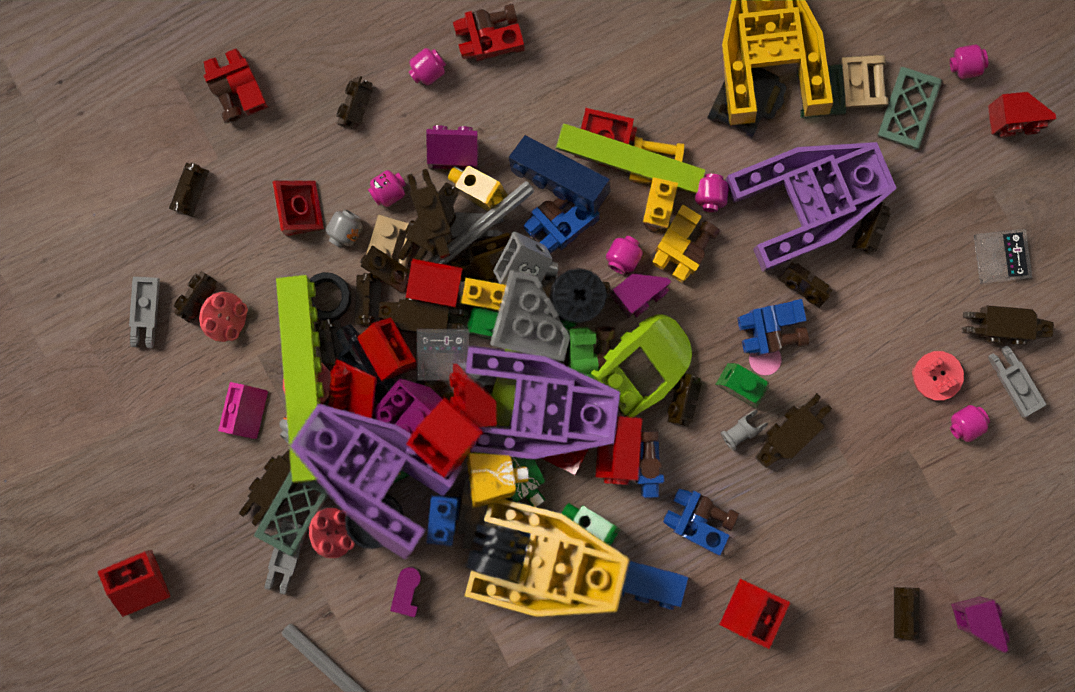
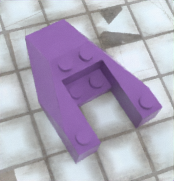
(827, 188)
(552, 409)
(357, 464)

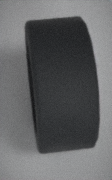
(345, 291)

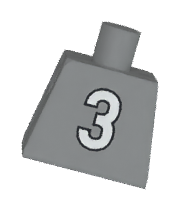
(525, 256)

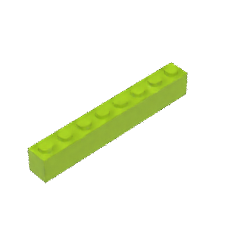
(299, 360)

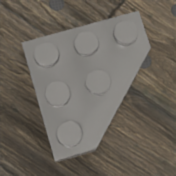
(529, 320)

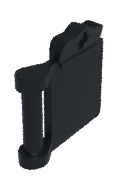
(768, 97)

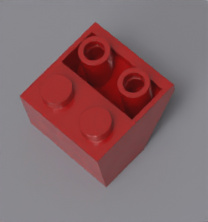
(1018, 113)
(387, 349)
(472, 398)
(444, 438)
(134, 583)
(754, 613)

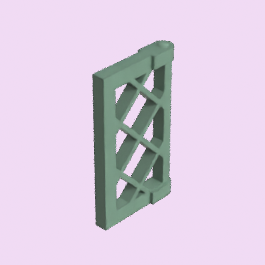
(929, 102)
(301, 531)

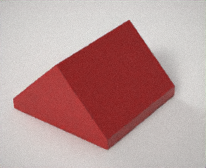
(298, 207)
(434, 283)

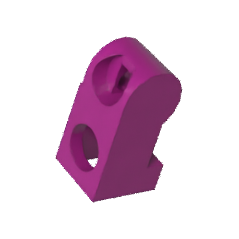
(404, 592)

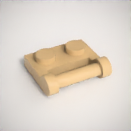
(857, 81)
(386, 236)

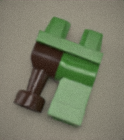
(581, 348)

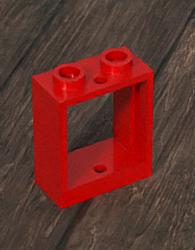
(620, 460)

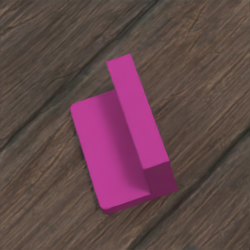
(243, 410)

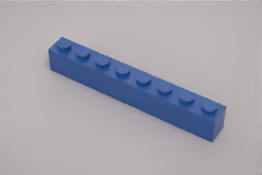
(642, 581)

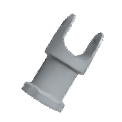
(741, 431)

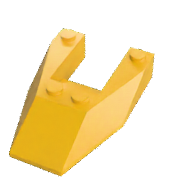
(770, 35)
(562, 568)

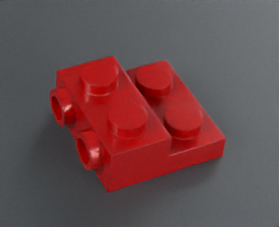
(608, 125)

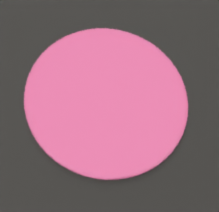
(765, 364)

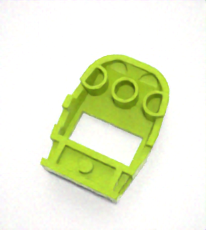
(664, 346)

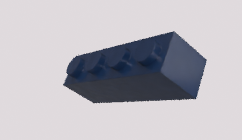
(559, 174)

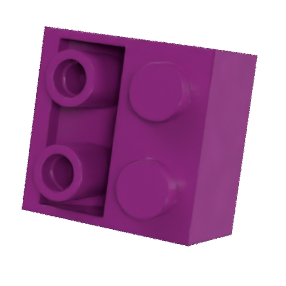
(452, 147)
(637, 291)
(406, 405)
(981, 620)

